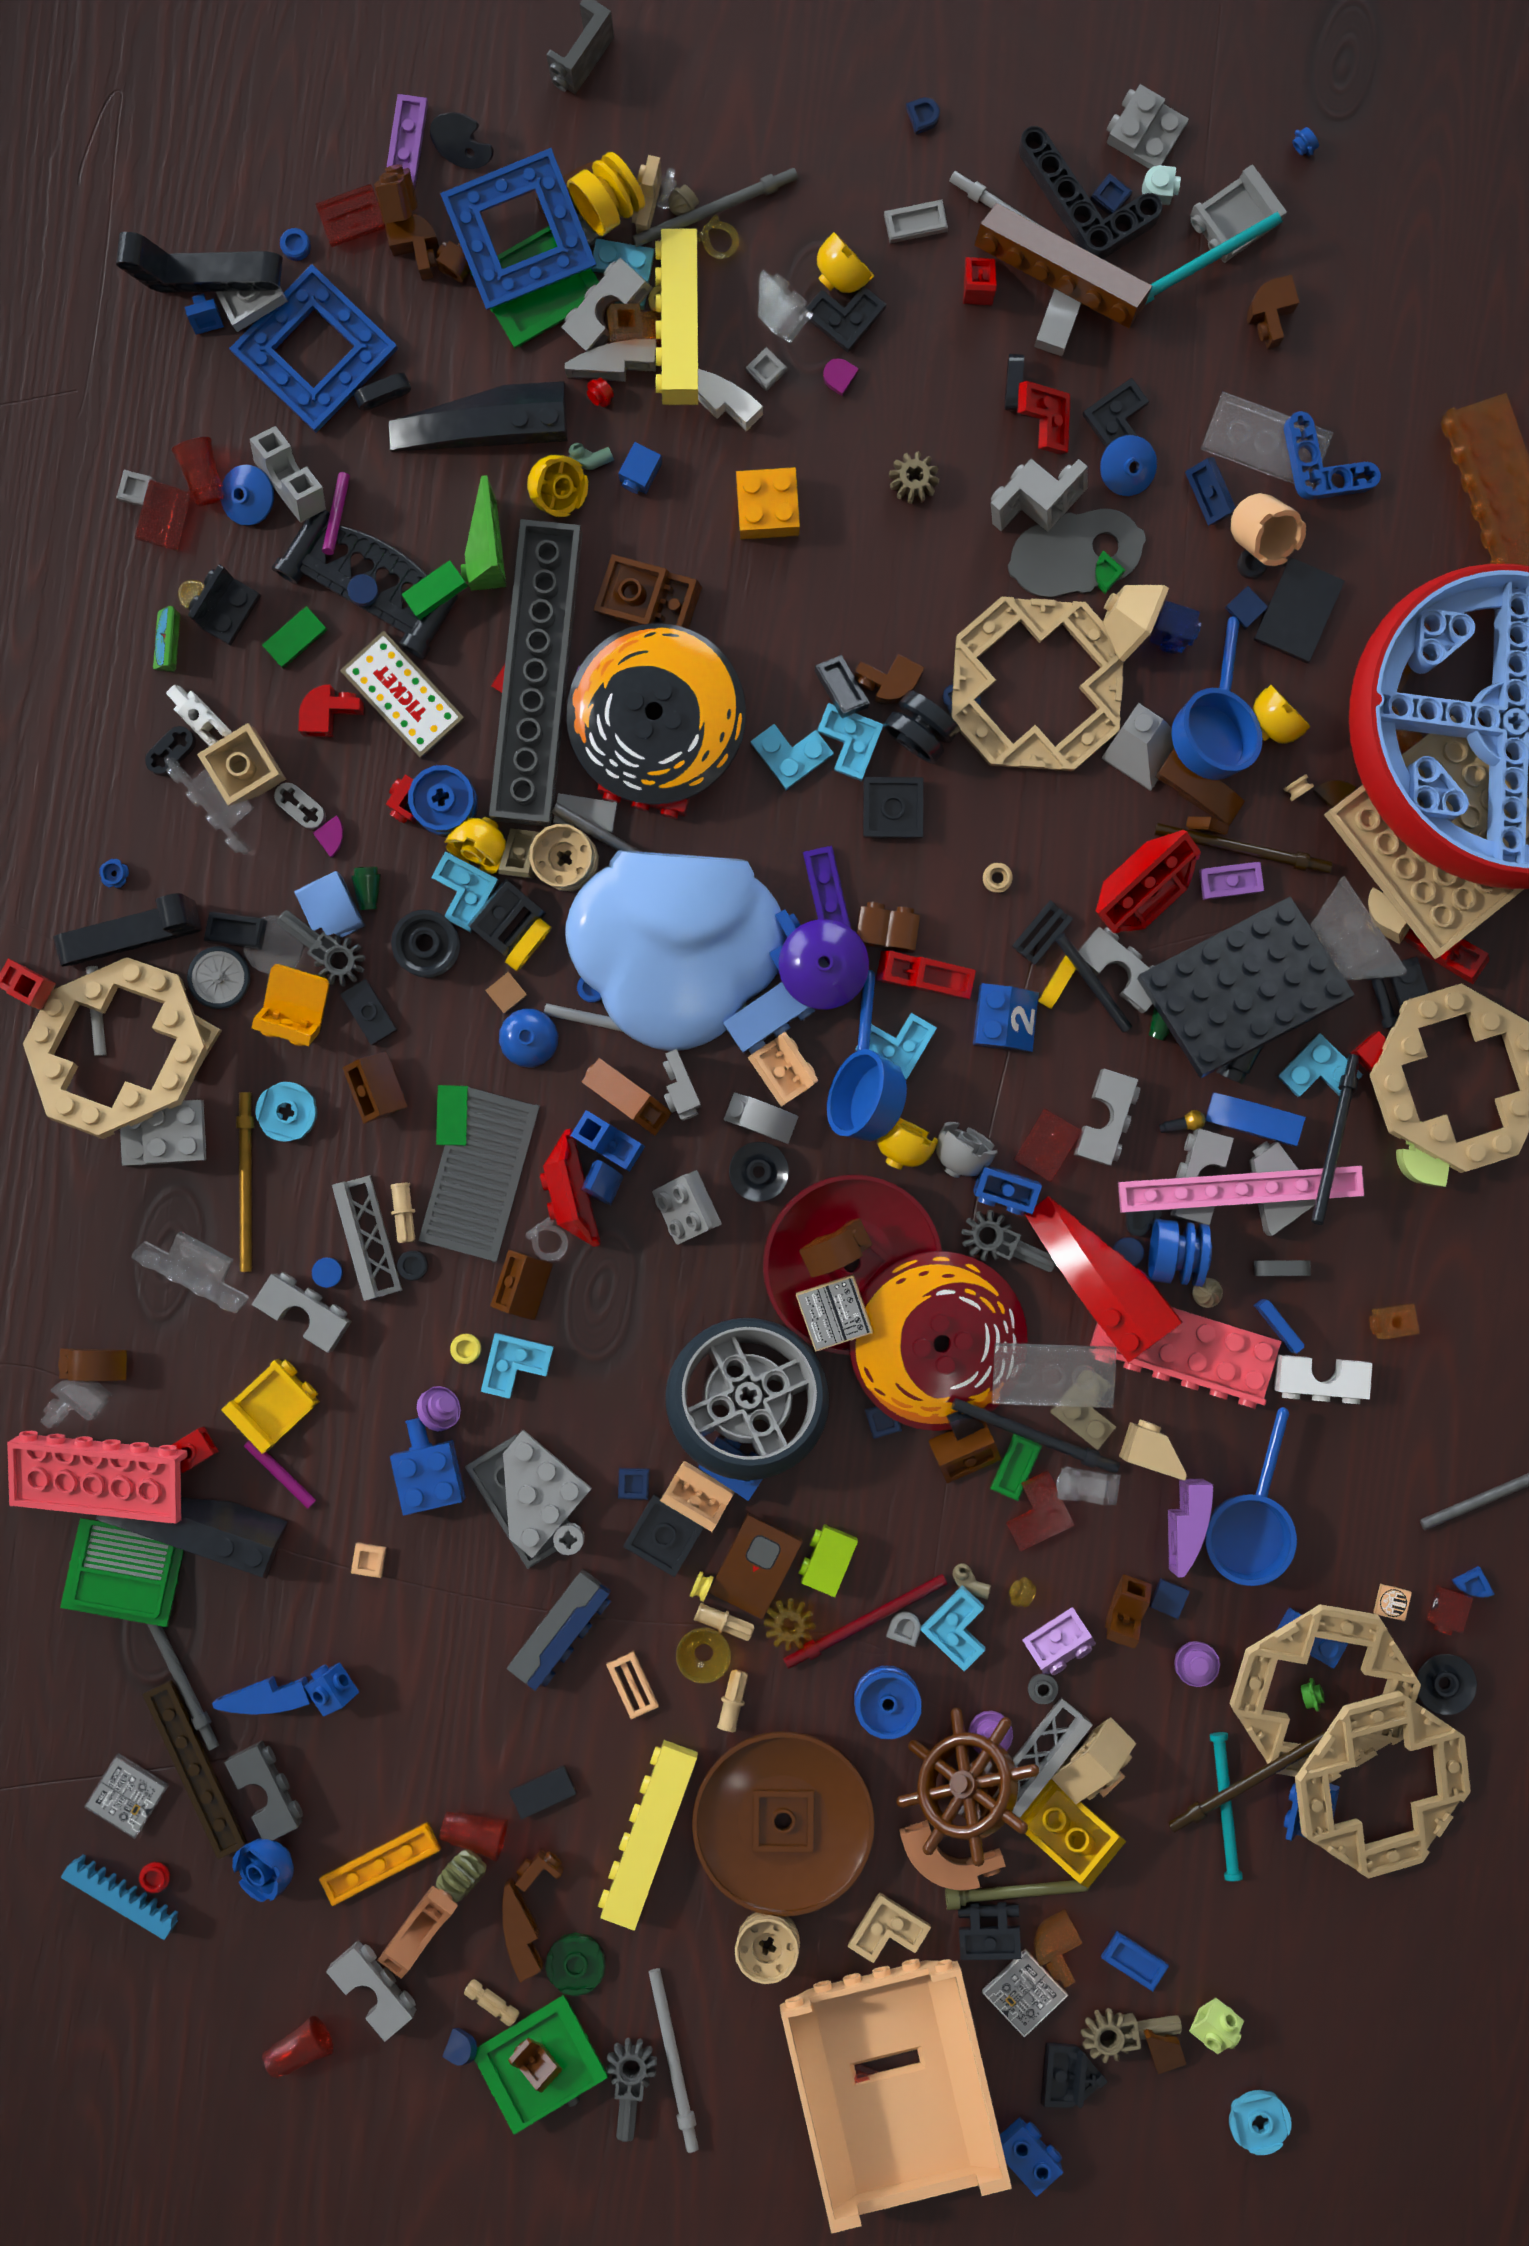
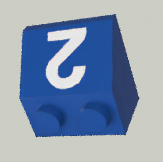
(1005, 1017)

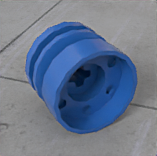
(1185, 1253)

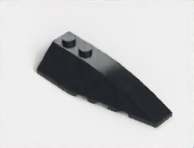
(489, 418)
(217, 1532)

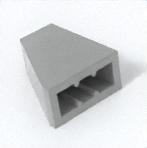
(1276, 1214)

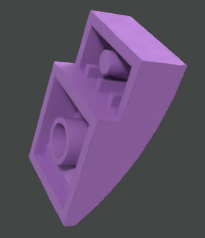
(1188, 1524)

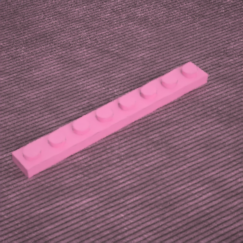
(1236, 1189)

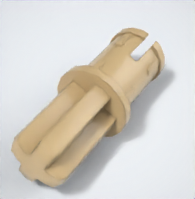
(403, 1212)
(724, 1622)
(733, 1701)

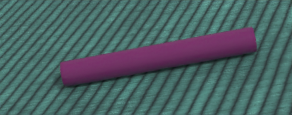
(336, 513)
(281, 1475)

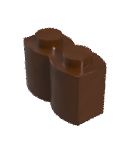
(396, 194)
(888, 928)

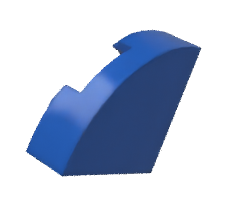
(1474, 1583)

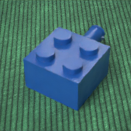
(427, 1472)

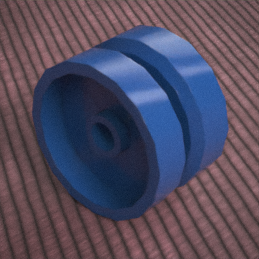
(430, 788)
(878, 1718)

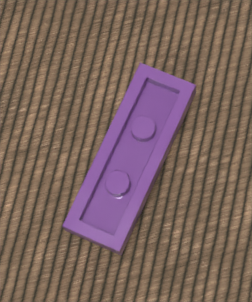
(408, 133)

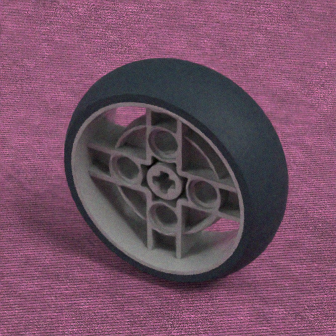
(772, 1450)

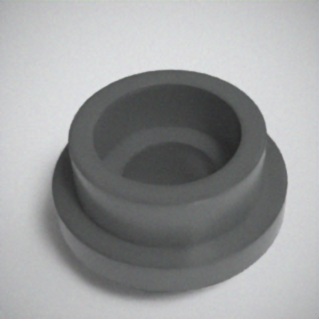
(1038, 1680)

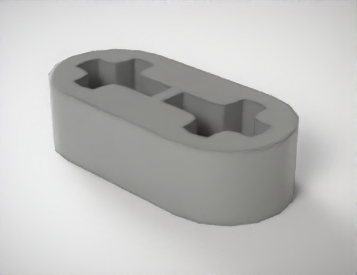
(295, 811)

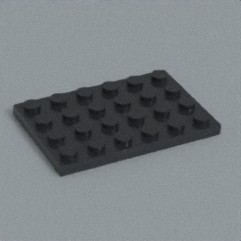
(1245, 987)

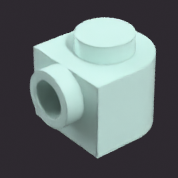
(1162, 182)

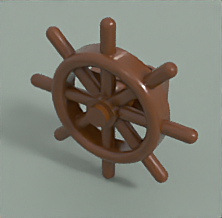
(979, 1791)

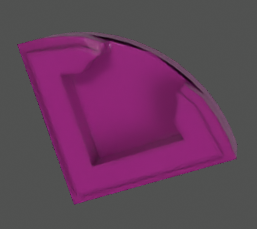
(330, 836)

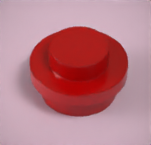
(599, 392)
(154, 1877)

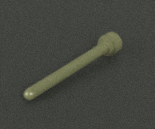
(958, 1898)

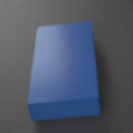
(1279, 1325)
(1134, 1961)

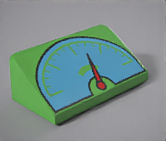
(166, 639)

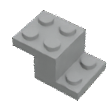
(1039, 494)
(167, 1137)

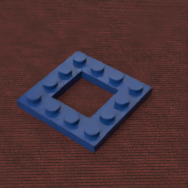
(533, 173)
(368, 354)

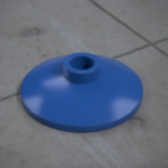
(1116, 463)
(257, 495)

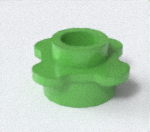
(1312, 1695)

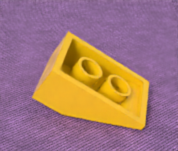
(1071, 1834)

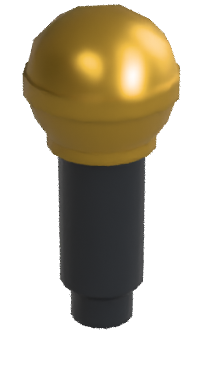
(1193, 1121)

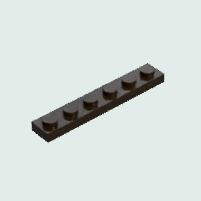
(194, 1769)

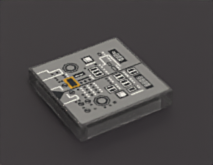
(126, 1795)

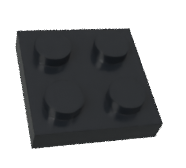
(893, 807)
(663, 1536)

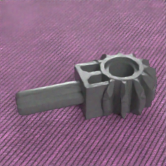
(323, 948)
(1005, 1243)
(630, 2083)

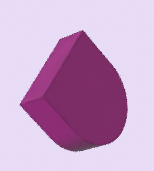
(839, 375)

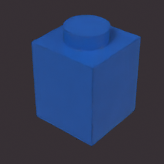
(639, 469)

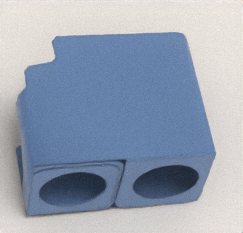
(330, 906)

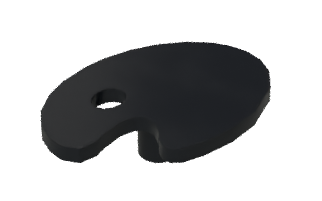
(453, 135)

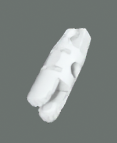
(189, 706)

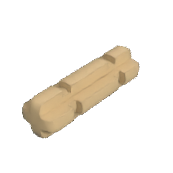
(491, 2002)

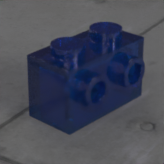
(1175, 628)

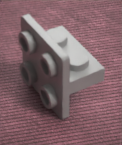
(686, 1207)

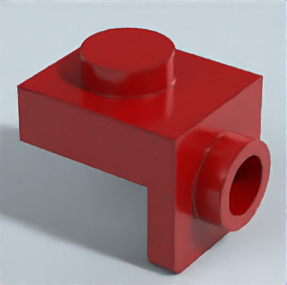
(399, 800)

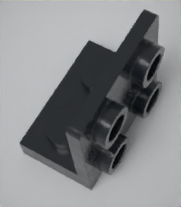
(222, 605)

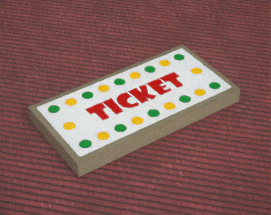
(402, 694)

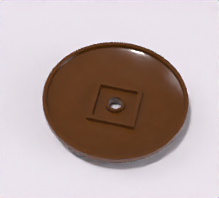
(773, 1866)

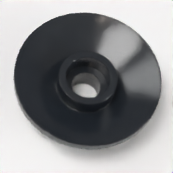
(761, 1155)
(1460, 1687)

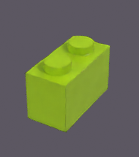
(828, 1560)

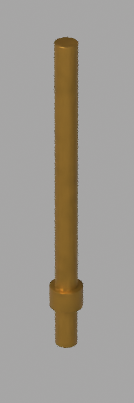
(245, 1123)

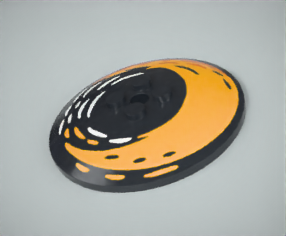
(665, 756)

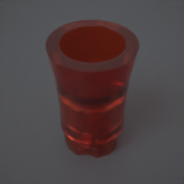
(199, 469)
(475, 1833)
(298, 2048)

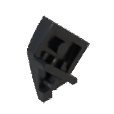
(1068, 2076)

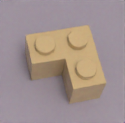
(1096, 1762)

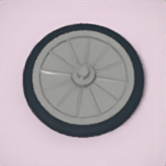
(218, 977)

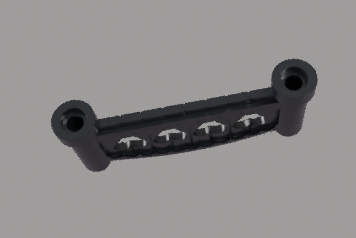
(307, 558)

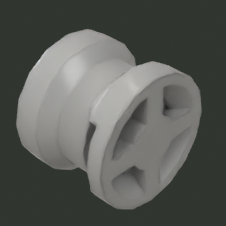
(569, 1533)

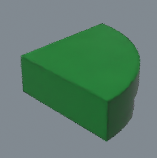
(1107, 572)

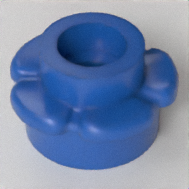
(1305, 142)
(106, 873)

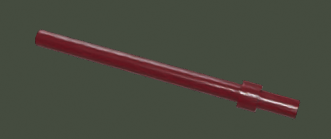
(813, 1649)

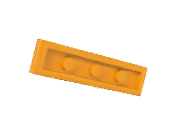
(379, 1863)

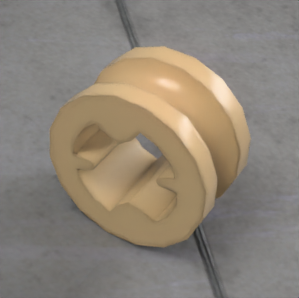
(1298, 787)

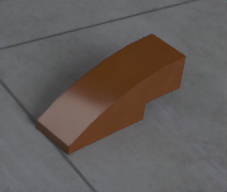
(1207, 794)
(520, 1932)

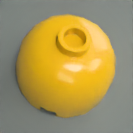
(841, 266)
(557, 485)
(1278, 717)
(478, 842)
(906, 1145)

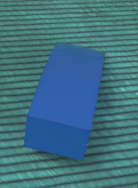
(1255, 1119)
(602, 1182)
(265, 1698)

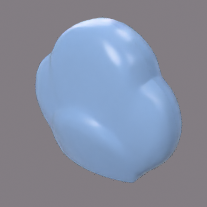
(674, 943)

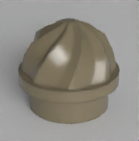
(682, 200)
(1209, 1294)

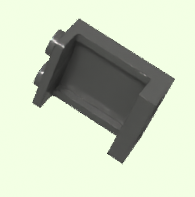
(597, 34)

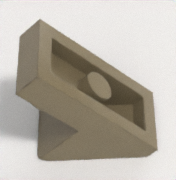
(516, 854)

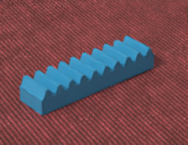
(119, 1898)

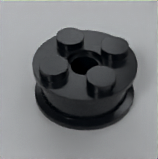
(407, 936)

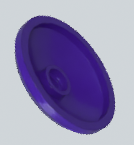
(821, 986)

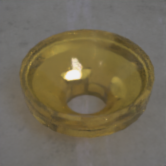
(698, 1670)

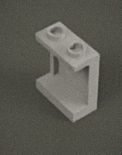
(1235, 210)

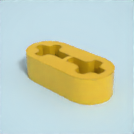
(528, 944)
(1057, 983)

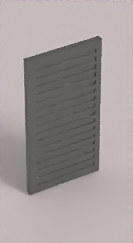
(480, 1179)

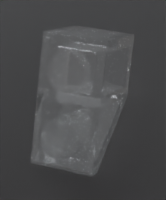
(780, 308)

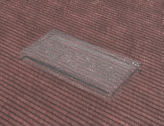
(1256, 437)
(1054, 1375)

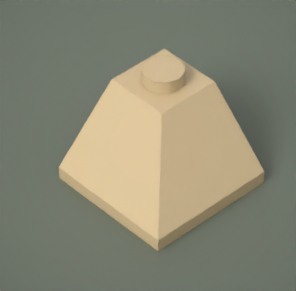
(1132, 616)

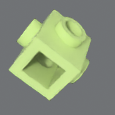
(1217, 2026)

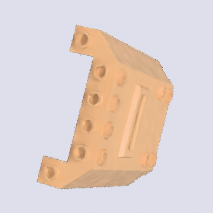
(907, 2127)

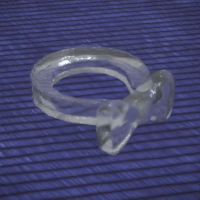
(668, 184)
(533, 1234)

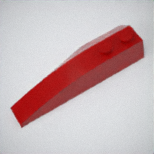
(1108, 1285)

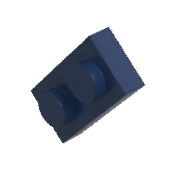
(1210, 491)

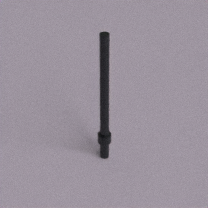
(1348, 1086)
(1088, 1456)

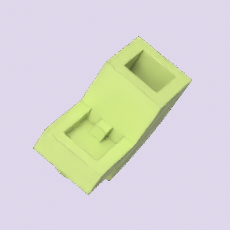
(1421, 1167)

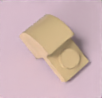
(1386, 916)

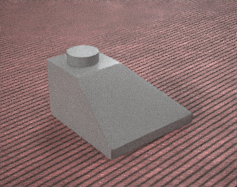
(1141, 746)

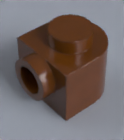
(452, 261)

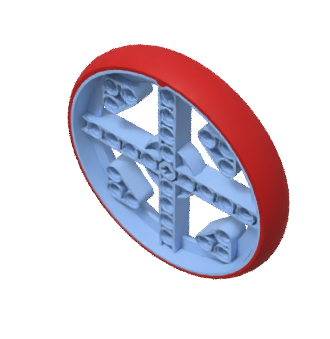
(1373, 723)

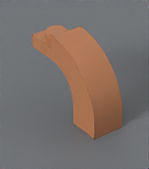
(943, 1868)
(417, 1931)

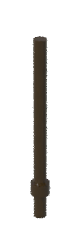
(1300, 860)
(1198, 1811)

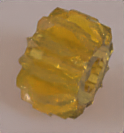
(785, 1633)

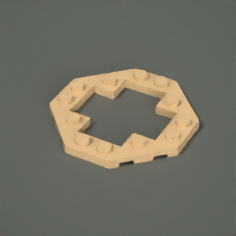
(1034, 748)
(1406, 1045)
(133, 1102)
(1294, 1644)
(1336, 1754)

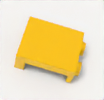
(271, 1405)

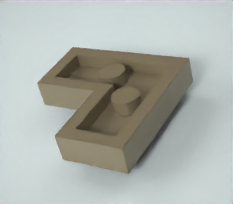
(1085, 1422)

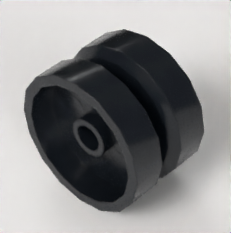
(921, 727)

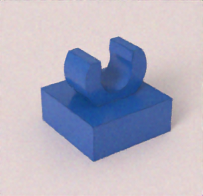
(203, 315)

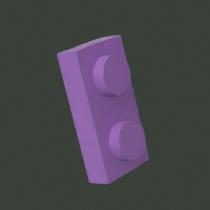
(1231, 880)

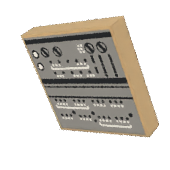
(834, 1312)

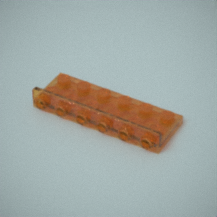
(1494, 474)

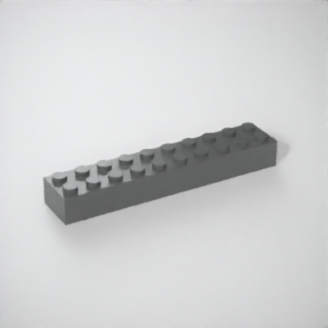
(536, 673)

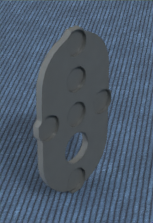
(1064, 556)

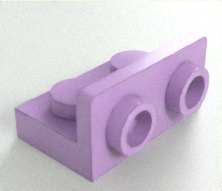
(1059, 1642)

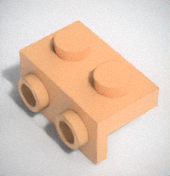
(783, 1069)
(697, 1496)

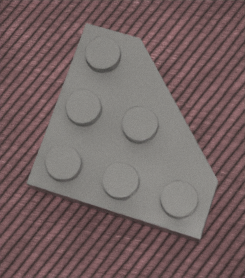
(538, 1492)

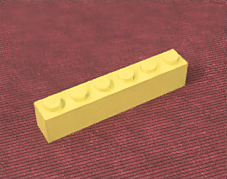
(678, 317)
(649, 1834)

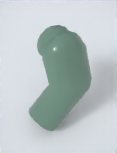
(589, 459)

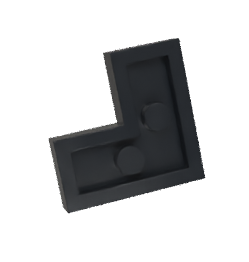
(845, 324)
(1110, 413)

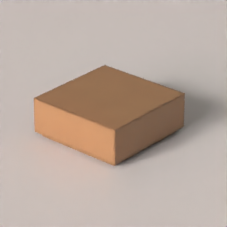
(506, 992)

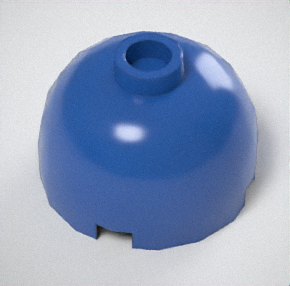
(528, 1038)
(264, 1869)

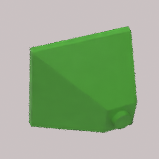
(484, 548)

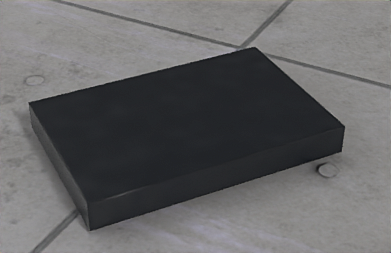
(1299, 610)

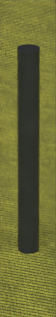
(1093, 982)

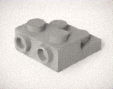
(1145, 127)
(681, 1093)

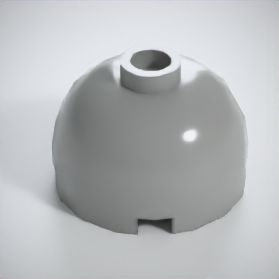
(963, 1151)

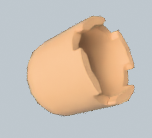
(1267, 528)

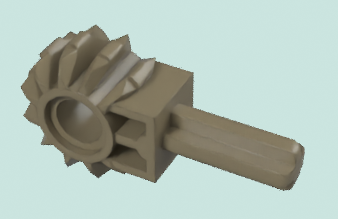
(1126, 2032)

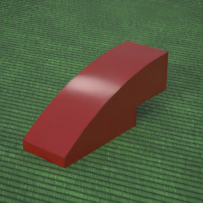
(1461, 959)
(925, 974)

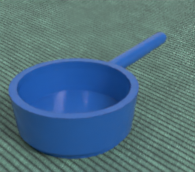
(1216, 728)
(867, 1088)
(1252, 1535)

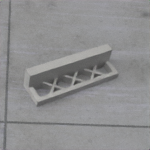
(355, 1239)
(1054, 1758)

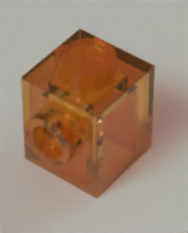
(1394, 1321)

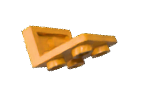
(292, 1005)

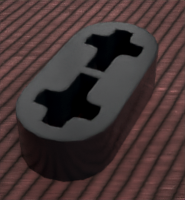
(1013, 378)
(382, 391)
(165, 745)

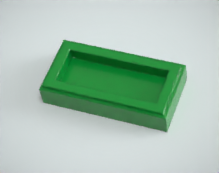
(434, 590)
(294, 637)
(452, 1115)
(1015, 1467)

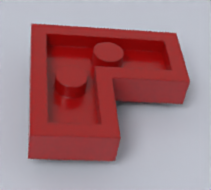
(1053, 411)

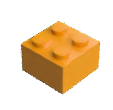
(767, 503)

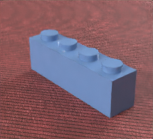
(766, 1017)

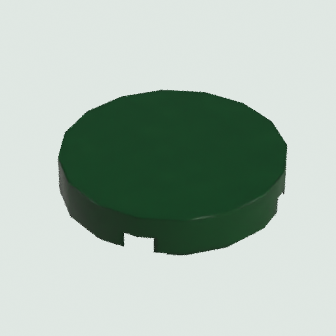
(575, 1964)

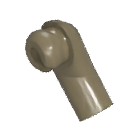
(964, 1576)

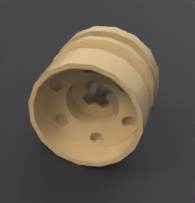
(547, 853)
(768, 1964)

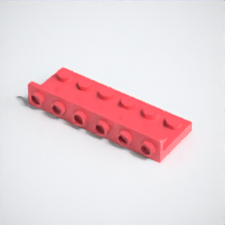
(1208, 1356)
(95, 1477)

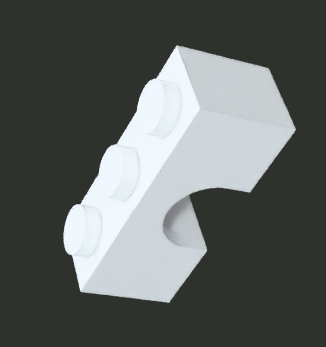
(1349, 1380)

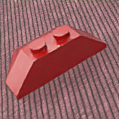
(1148, 882)
(564, 1180)

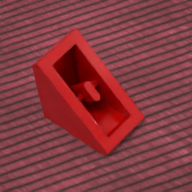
(979, 281)

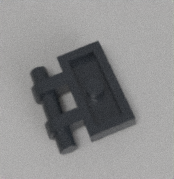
(989, 1942)

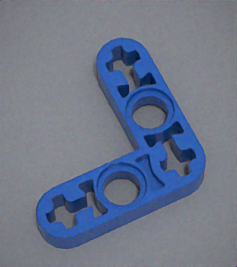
(1322, 476)

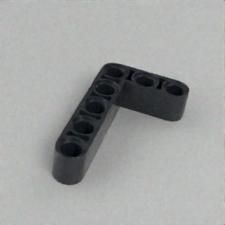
(1080, 203)
(197, 270)
(172, 919)

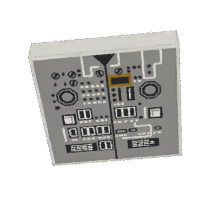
(1024, 1993)

